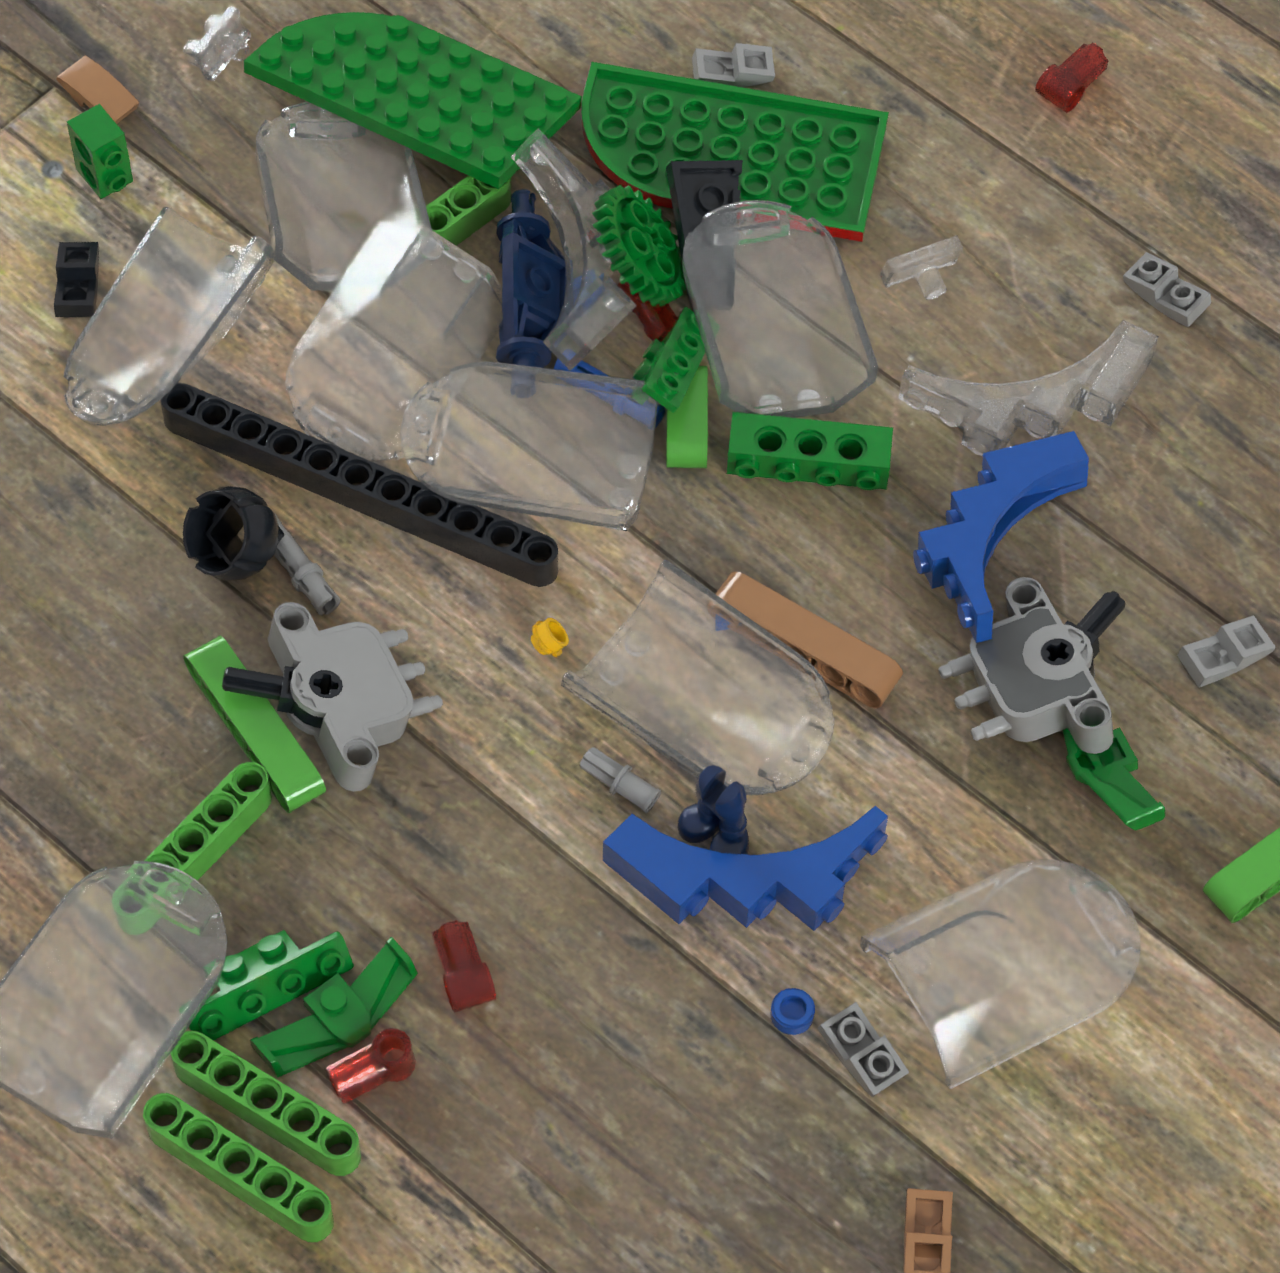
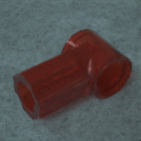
(1067, 83)
(464, 976)
(368, 1069)

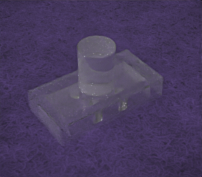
(923, 266)

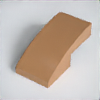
(93, 85)
(927, 1231)

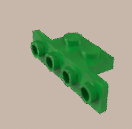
(673, 362)
(267, 978)

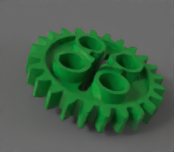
(640, 245)

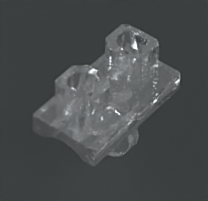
(223, 41)

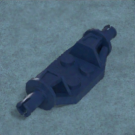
(531, 284)

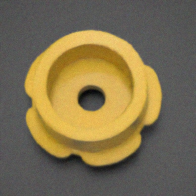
(549, 637)

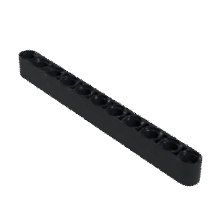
(369, 498)

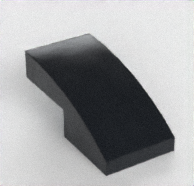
(76, 279)

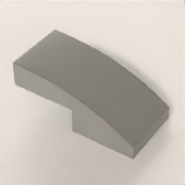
(742, 67)
(1227, 652)

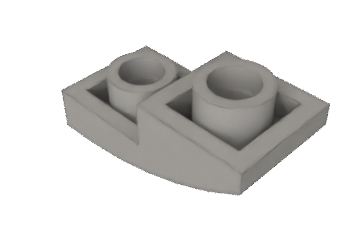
(1164, 290)
(862, 1051)

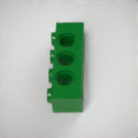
(825, 439)

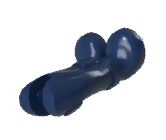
(717, 810)

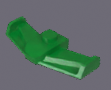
(1110, 779)
(339, 1013)

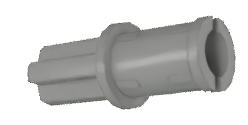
(620, 779)

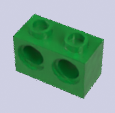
(100, 151)

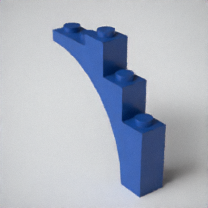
(1008, 489)
(745, 885)

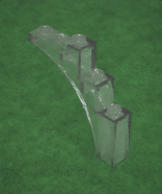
(592, 298)
(1042, 405)

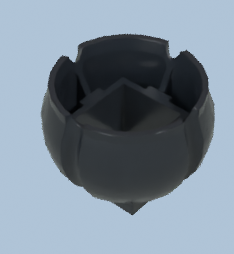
(213, 529)

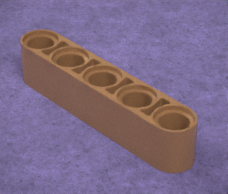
(835, 654)

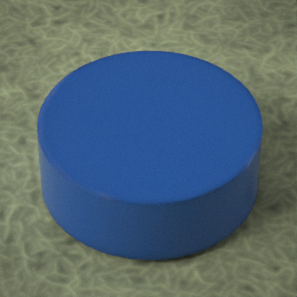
(792, 1011)

